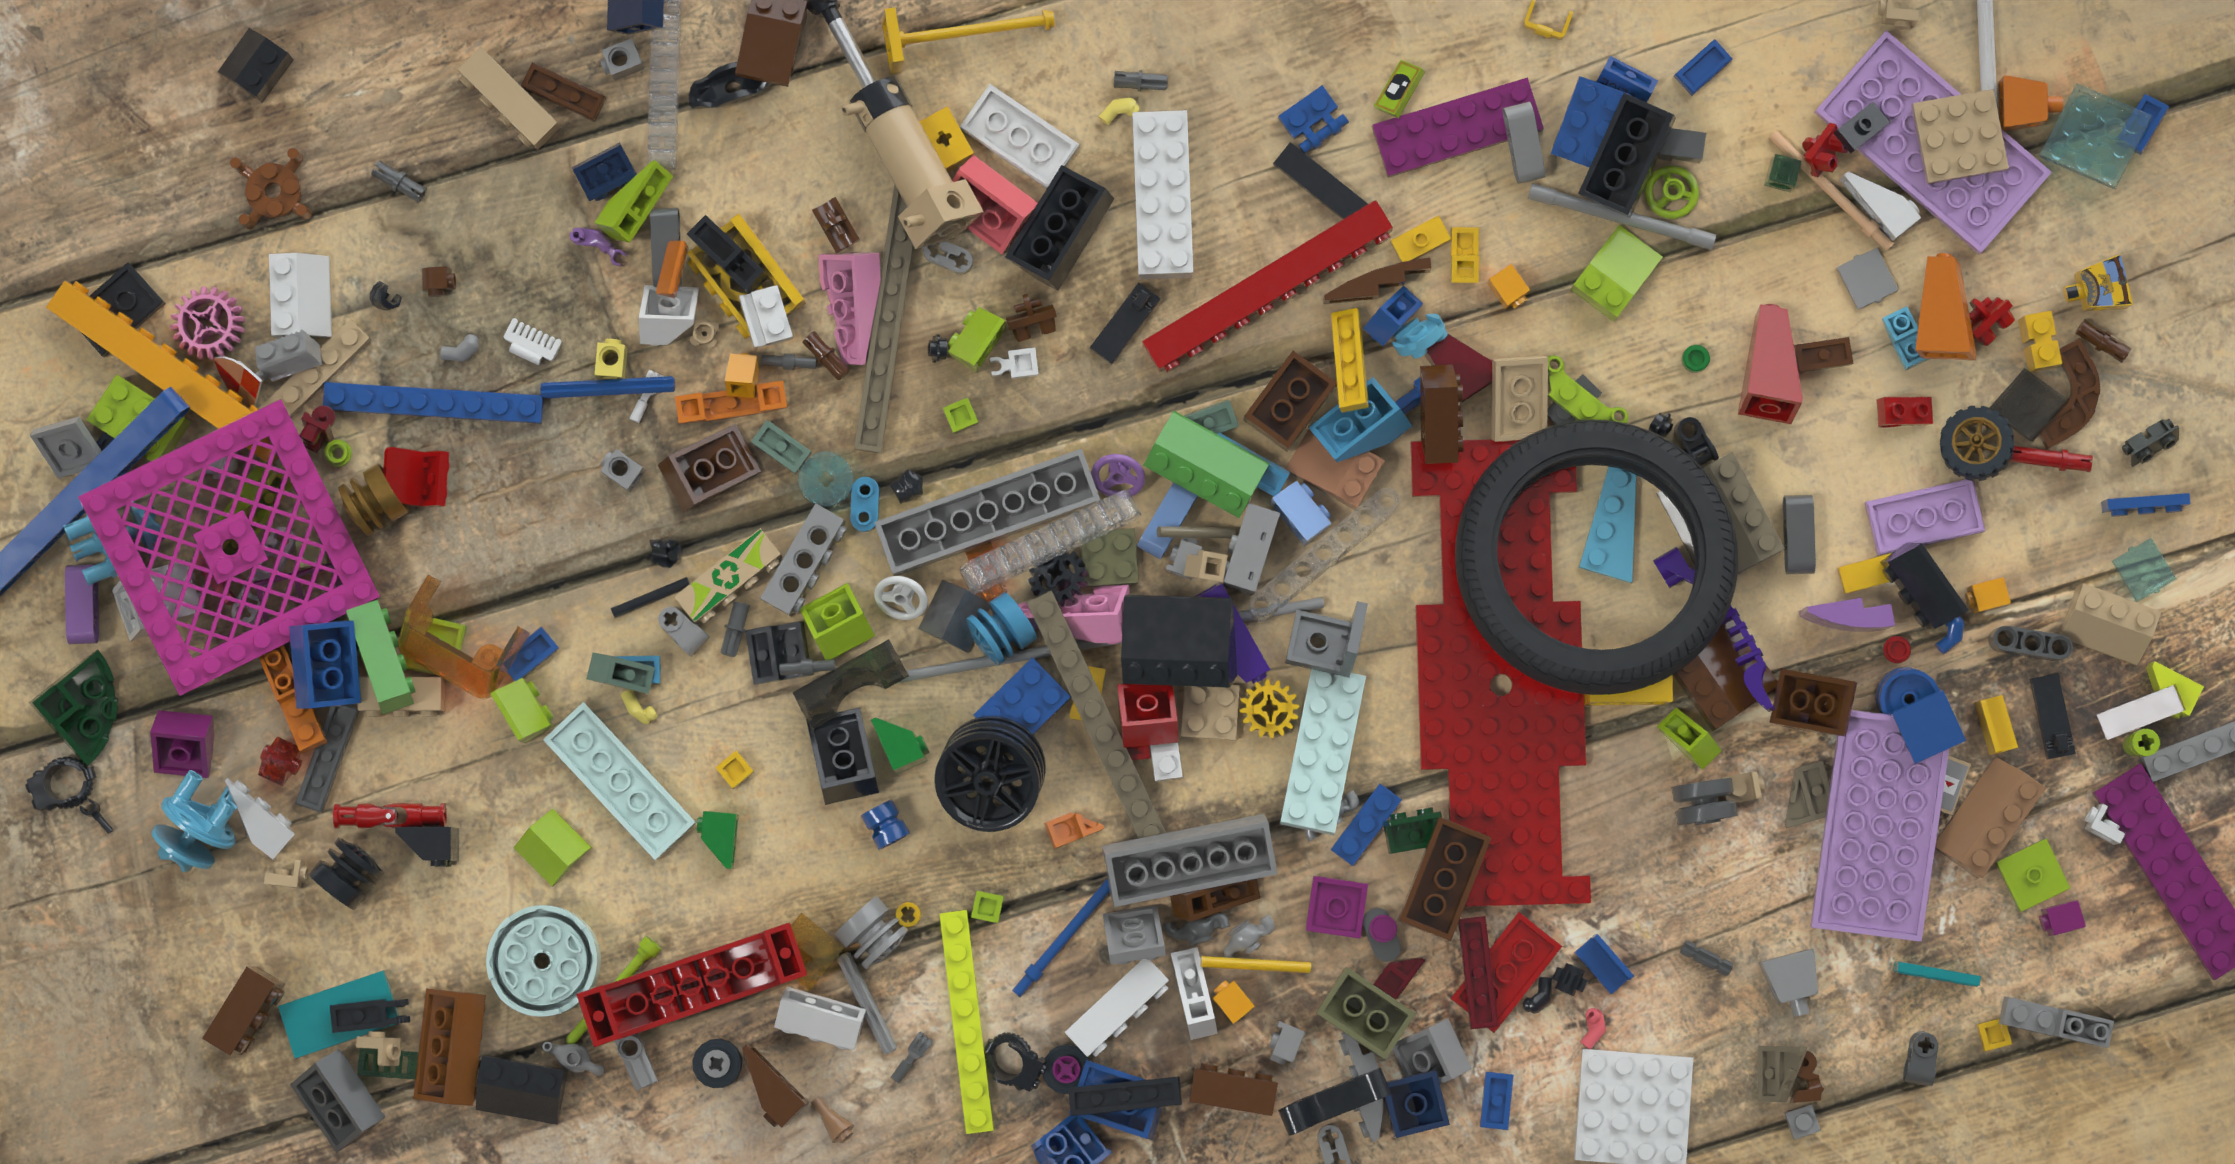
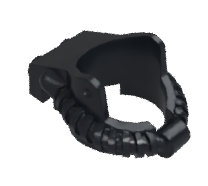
(40, 785)
(1032, 1065)

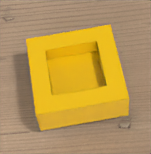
(734, 769)
(1993, 1035)

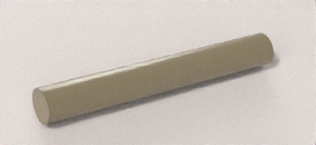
(1195, 532)

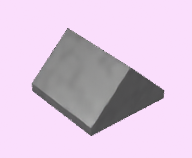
(948, 615)

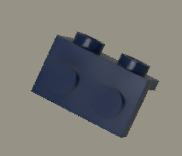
(604, 172)

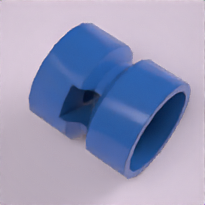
(885, 824)

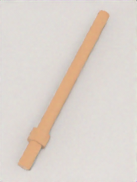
(1870, 227)

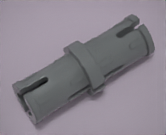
(398, 181)

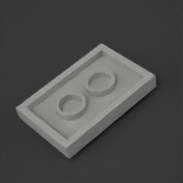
(1134, 935)

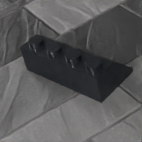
(1627, 155)
(1060, 227)

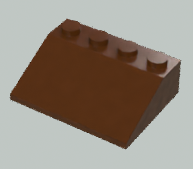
(1716, 681)

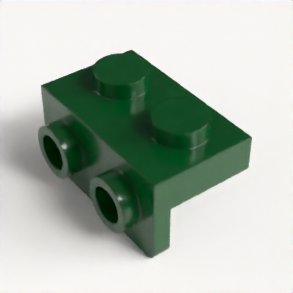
(1411, 832)

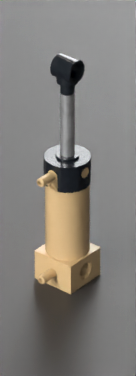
(934, 203)

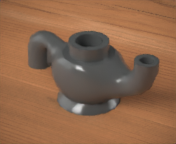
(1198, 930)

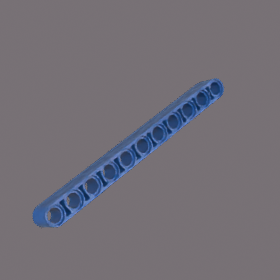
(108, 465)

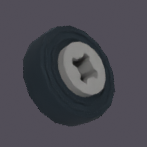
(724, 1058)

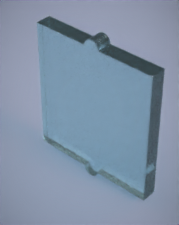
(2144, 569)

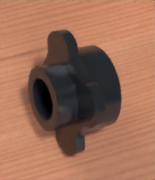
(937, 348)
(1661, 424)

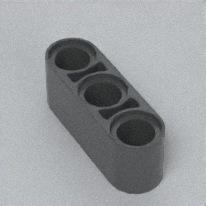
(664, 228)
(1799, 534)
(2043, 643)

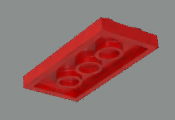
(1516, 963)

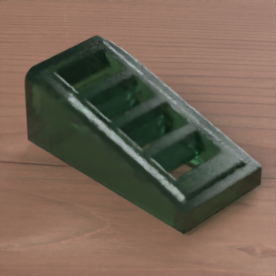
(363, 1065)

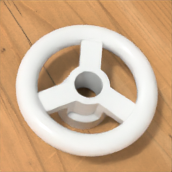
(901, 595)

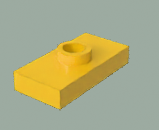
(1420, 240)

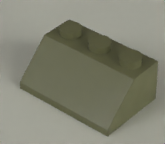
(1365, 1013)

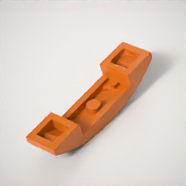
(719, 406)

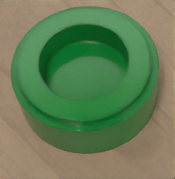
(1695, 358)

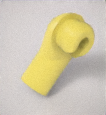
(1118, 106)
(635, 709)

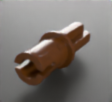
(825, 355)

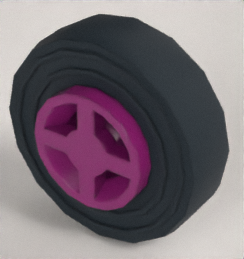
(1064, 1067)

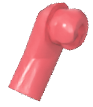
(1596, 1027)

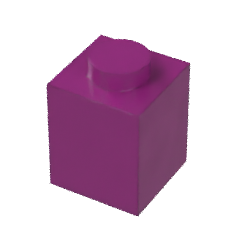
(2062, 918)

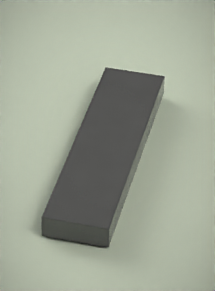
(327, 758)

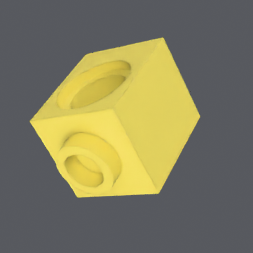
(614, 371)

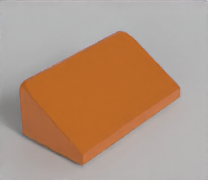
(672, 269)

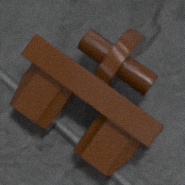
(835, 225)
(1020, 322)

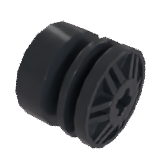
(346, 873)

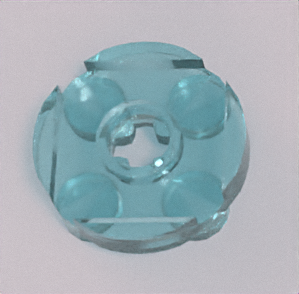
(813, 469)

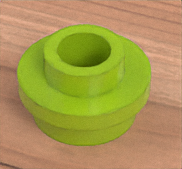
(330, 449)

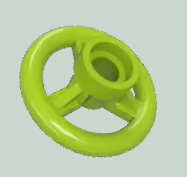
(1665, 172)

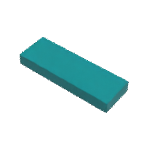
(1936, 974)

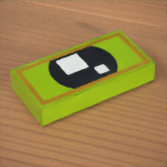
(1399, 89)

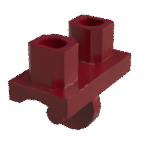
(317, 428)

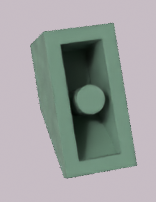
(620, 673)

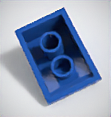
(1136, 1122)

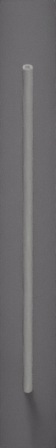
(1039, 652)

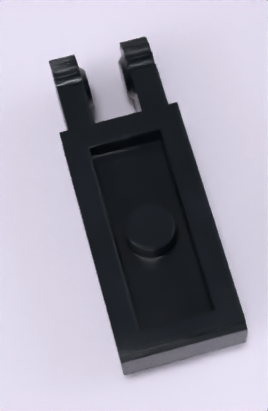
(365, 1015)

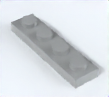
(2190, 752)

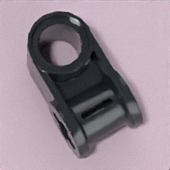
(1697, 443)

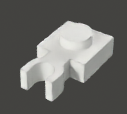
(1021, 364)

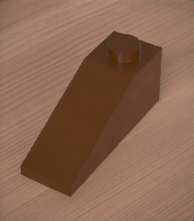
(1212, 900)

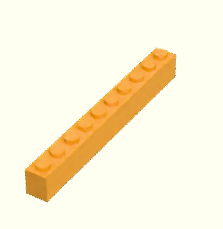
(150, 359)

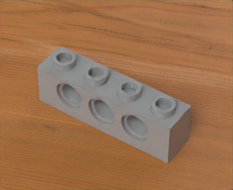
(817, 520)

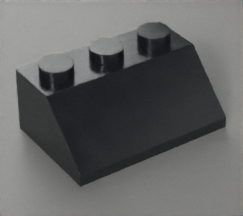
(1923, 585)
(520, 1089)

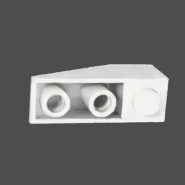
(262, 827)

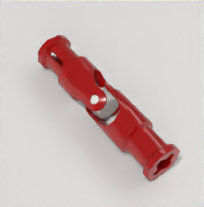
(370, 815)

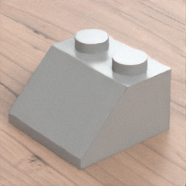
(1432, 1050)

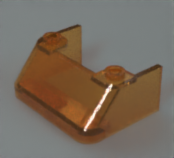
(474, 675)

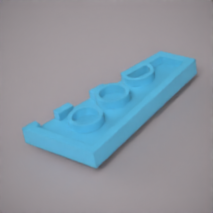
(1611, 533)

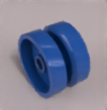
(1899, 683)

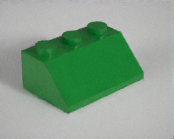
(900, 745)

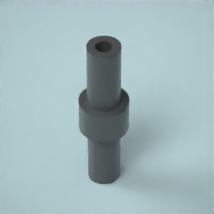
(788, 361)
(807, 667)

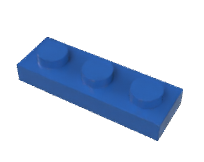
(2146, 504)
(1366, 824)

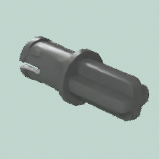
(1140, 80)
(734, 629)

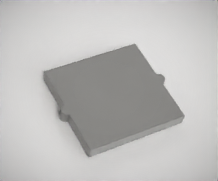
(1867, 278)

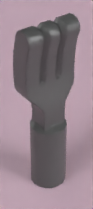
(916, 1050)

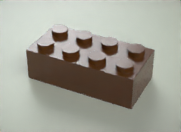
(1444, 879)

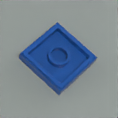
(1928, 726)

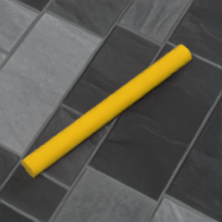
(1255, 964)

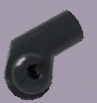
(1540, 999)

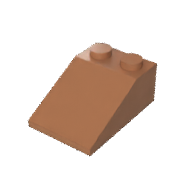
(1342, 480)

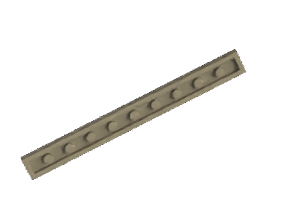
(885, 333)
(1095, 715)

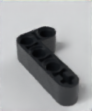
(1334, 1101)

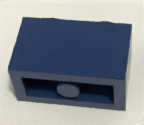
(634, 15)

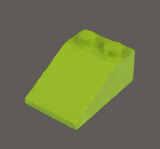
(1616, 273)

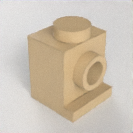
(1206, 566)

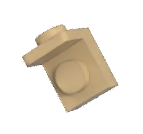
(1746, 787)
(282, 877)

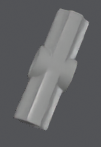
(638, 1065)

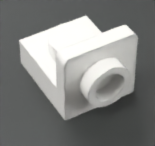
(2106, 830)

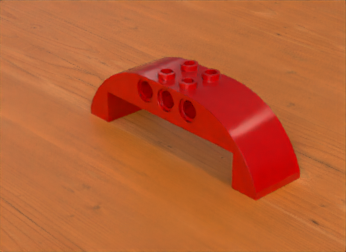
(691, 985)

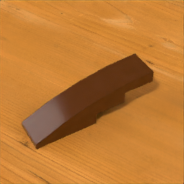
(1367, 285)

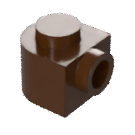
(438, 280)

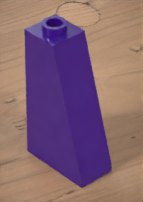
(1250, 661)

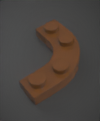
(2083, 395)

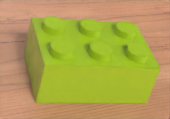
(121, 405)

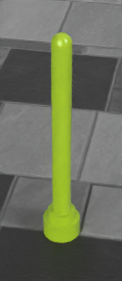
(646, 951)

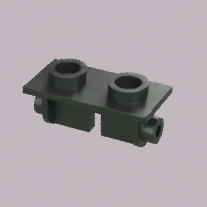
(2162, 436)

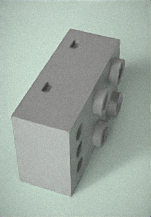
(1250, 549)

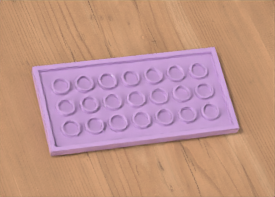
(1894, 80)
(1878, 833)

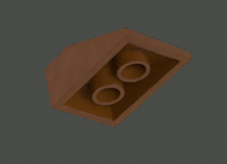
(771, 40)
(708, 468)
(1813, 702)
(775, 1092)

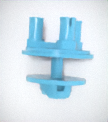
(93, 545)
(198, 822)

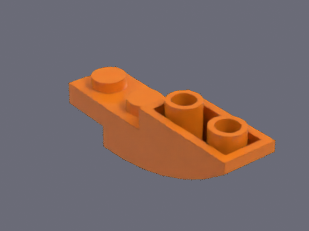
(302, 722)

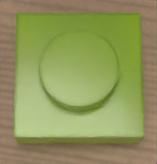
(960, 415)
(987, 906)

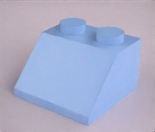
(1301, 512)

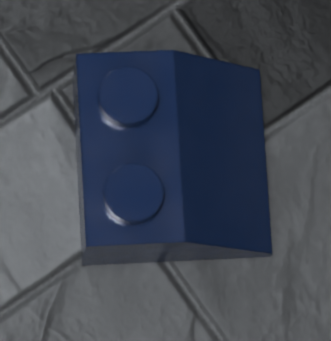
(1415, 1104)

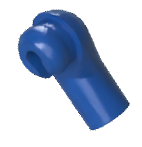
(1953, 636)

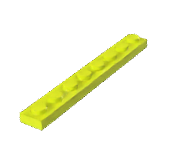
(966, 1022)

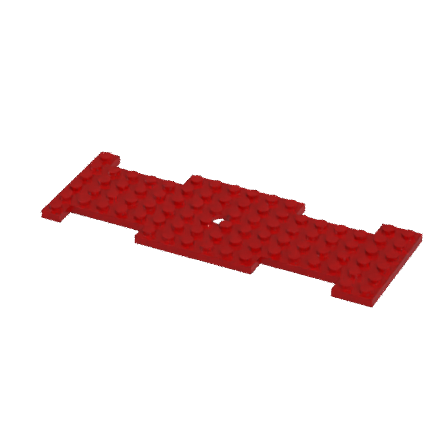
(1506, 747)

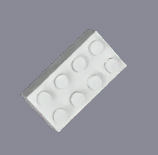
(1116, 1006)

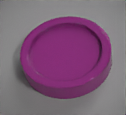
(1383, 928)

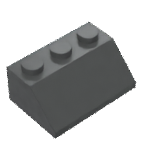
(337, 1100)

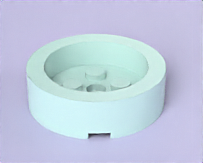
(572, 955)

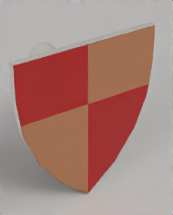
(240, 379)

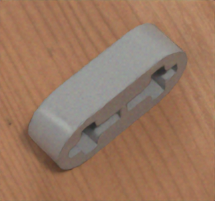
(945, 262)
(1339, 1144)

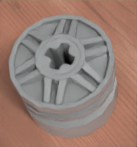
(871, 932)

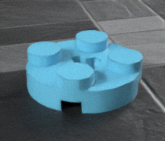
(1418, 336)

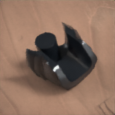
(379, 295)
(907, 486)
(665, 552)

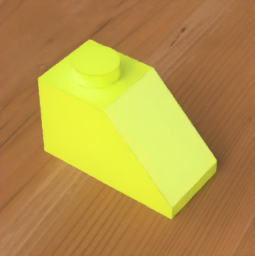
(2164, 677)

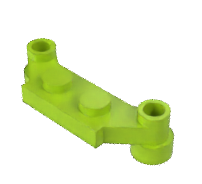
(1575, 398)

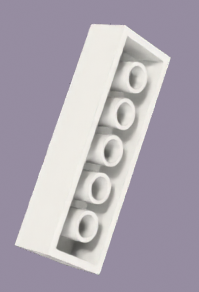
(1162, 195)

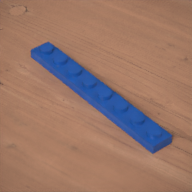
(433, 402)

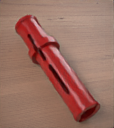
(2061, 460)

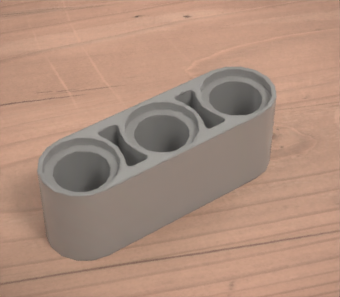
(1523, 142)

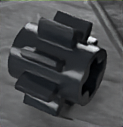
(1569, 979)

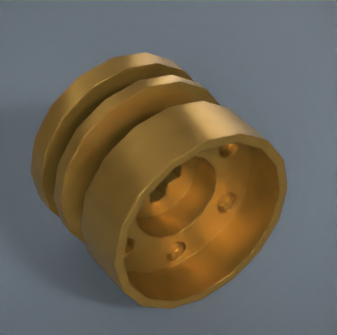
(371, 500)

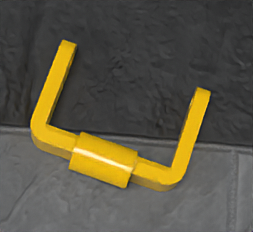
(1545, 31)

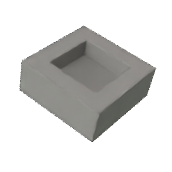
(1802, 1121)

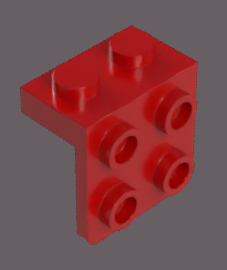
(417, 476)

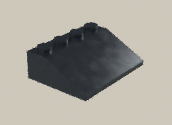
(1178, 641)

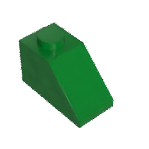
(720, 835)

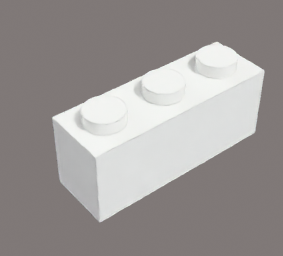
(819, 1018)

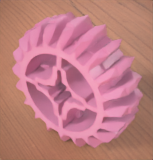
(202, 332)

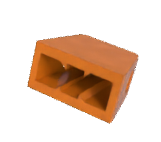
(2025, 103)

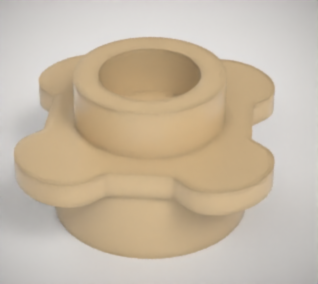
(709, 339)

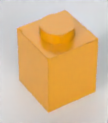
(1509, 287)
(742, 375)
(1987, 595)
(1232, 1000)

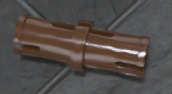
(2103, 341)

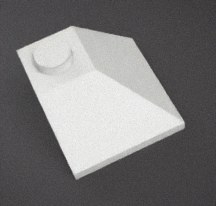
(664, 317)

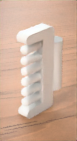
(530, 349)

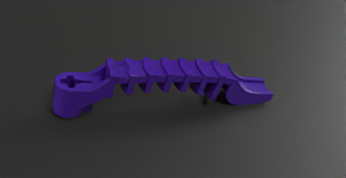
(1674, 570)

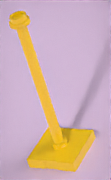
(896, 39)

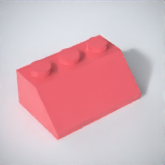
(1002, 204)

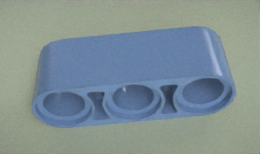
(1170, 513)

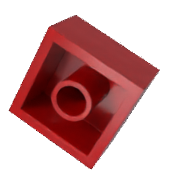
(1147, 714)

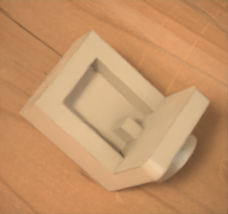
(1901, 18)
(388, 1048)

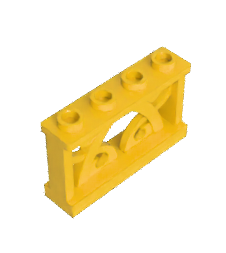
(747, 241)

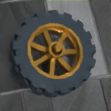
(1982, 417)

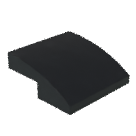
(776, 646)

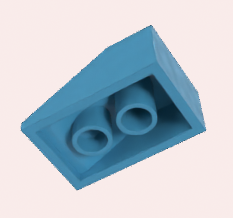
(1362, 429)

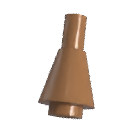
(836, 1125)

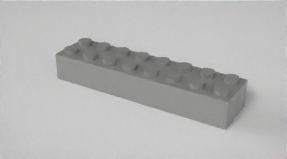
(987, 512)

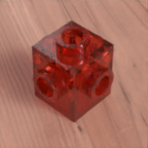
(280, 761)

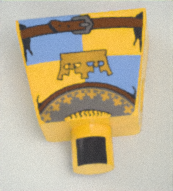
(2101, 286)

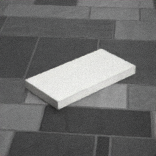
(1018, 136)

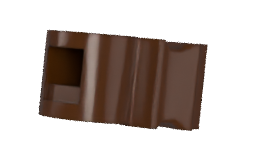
(1813, 1085)

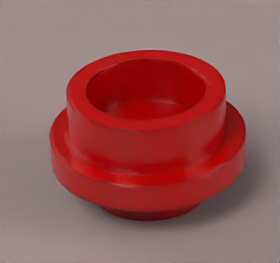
(1896, 649)

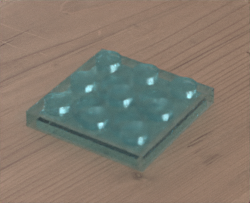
(2096, 136)

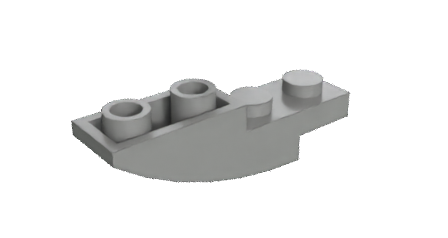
(2056, 1022)
(1363, 1064)

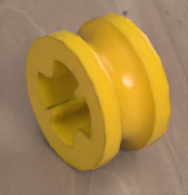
(899, 914)

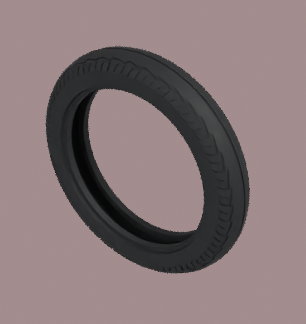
(1630, 450)

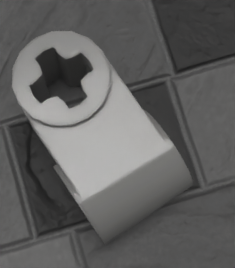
(685, 633)

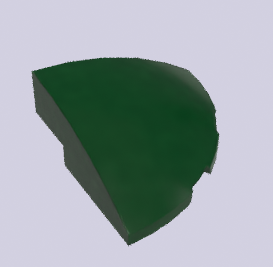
(81, 706)

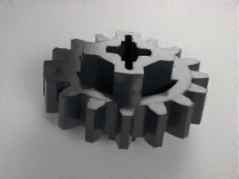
(1059, 577)

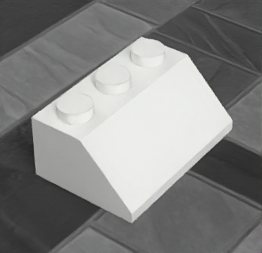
(300, 294)

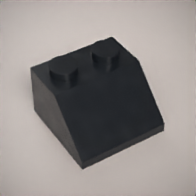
(256, 64)
(432, 844)

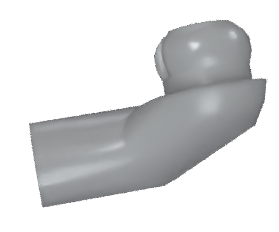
(463, 351)

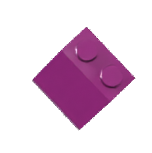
(182, 743)

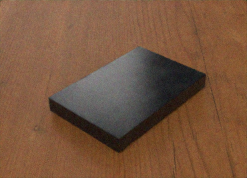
(130, 295)

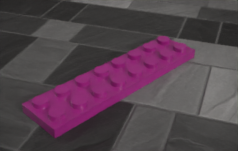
(2173, 867)

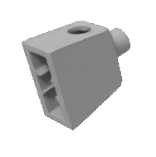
(1792, 979)

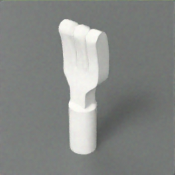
(642, 404)

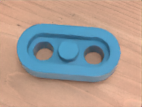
(864, 504)

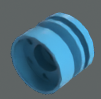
(999, 630)

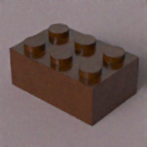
(1290, 401)
(1440, 414)
(244, 1011)
(1233, 1090)

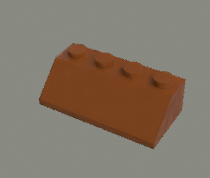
(449, 1047)

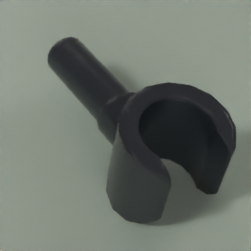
(95, 813)

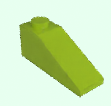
(633, 203)

